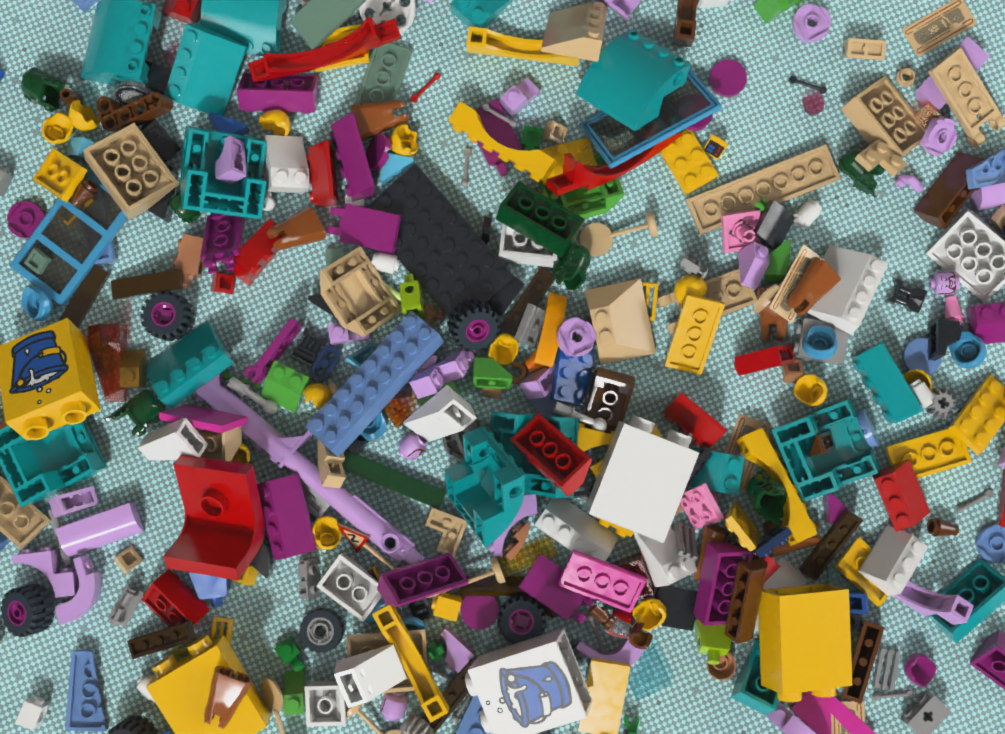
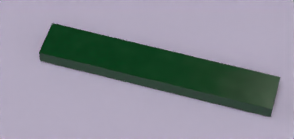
(393, 479)

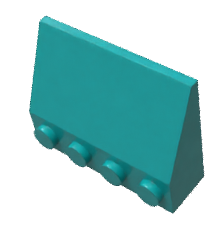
(205, 69)
(188, 365)

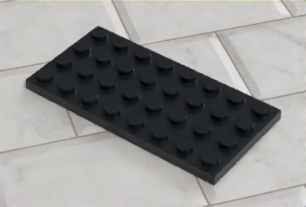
(440, 243)

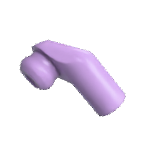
(909, 180)

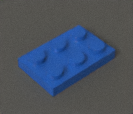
(571, 377)

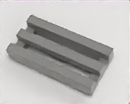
(689, 541)
(893, 672)

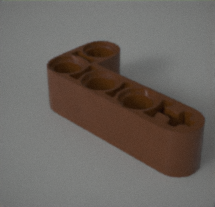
(116, 117)

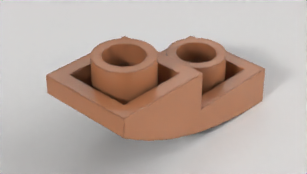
(519, 536)

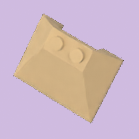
(357, 293)
(620, 321)

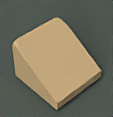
(554, 132)
(128, 559)

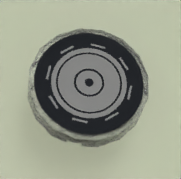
(130, 91)

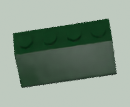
(539, 219)

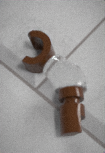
(620, 628)

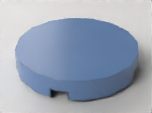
(916, 356)
(867, 425)
(991, 543)

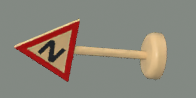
(358, 540)

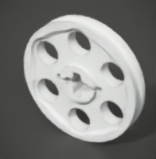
(397, 10)

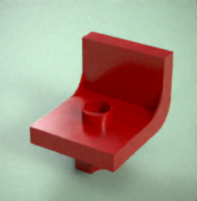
(221, 518)

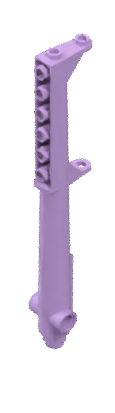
(287, 452)

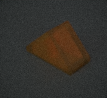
(397, 412)

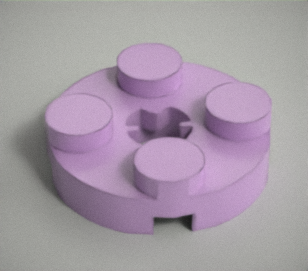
(806, 32)
(937, 127)
(585, 342)

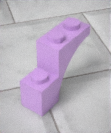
(450, 369)
(528, 507)
(64, 580)
(926, 602)

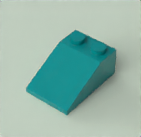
(478, 12)
(721, 473)
(748, 685)

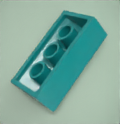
(886, 383)
(979, 586)

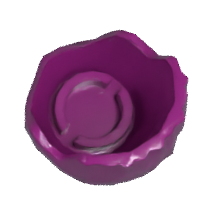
(919, 669)

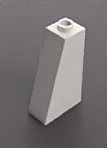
(172, 441)

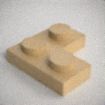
(881, 154)
(452, 529)

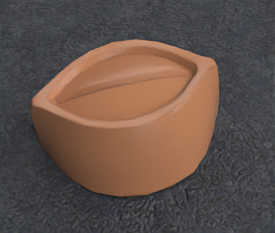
(724, 669)

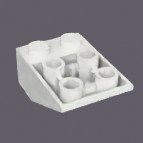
(441, 416)
(368, 674)

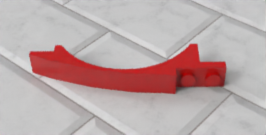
(356, 44)
(580, 175)

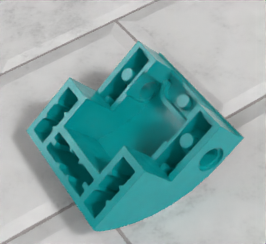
(247, 22)
(120, 41)
(632, 79)
(198, 181)
(507, 424)
(49, 464)
(826, 472)
(485, 485)

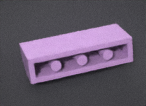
(929, 91)
(988, 197)
(100, 529)

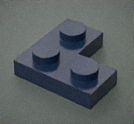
(774, 537)

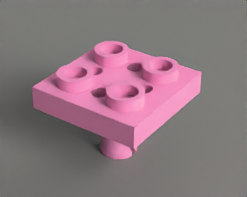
(739, 229)
(701, 506)

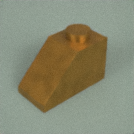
(133, 369)

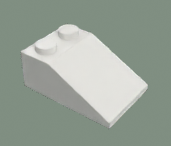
(286, 164)
(662, 559)
(351, 586)

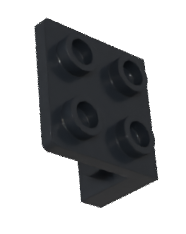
(159, 139)

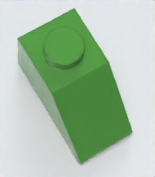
(778, 263)
(490, 374)
(294, 692)

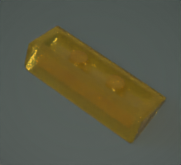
(527, 556)

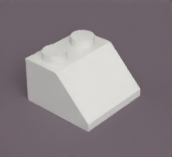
(324, 704)

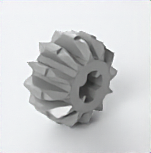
(947, 403)
(415, 725)

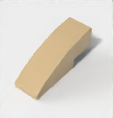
(330, 467)

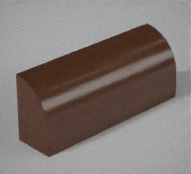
(947, 193)
(745, 600)
(863, 660)

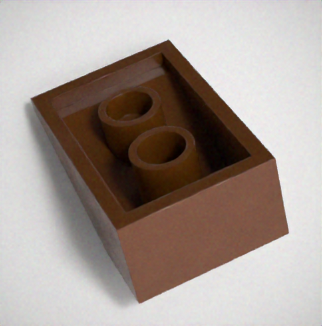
(609, 397)

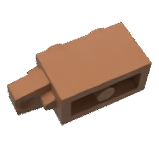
(189, 258)

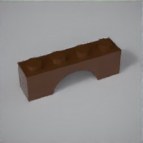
(685, 23)

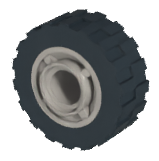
(313, 639)

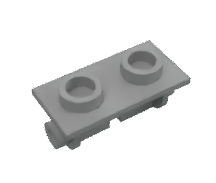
(309, 570)
(125, 606)

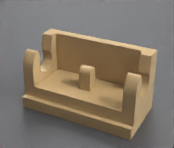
(864, 49)

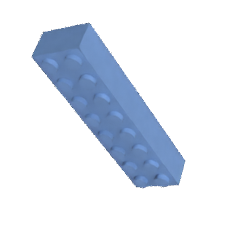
(374, 383)

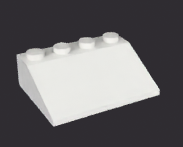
(973, 253)
(850, 297)

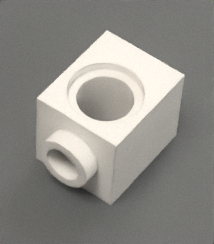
(32, 713)

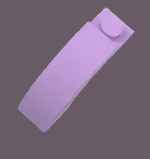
(87, 594)
(624, 653)
(788, 721)

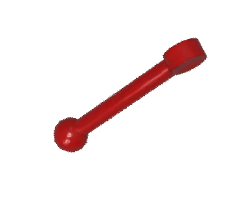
(414, 98)

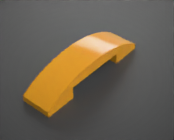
(553, 318)

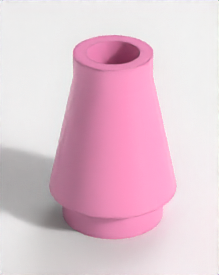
(953, 309)

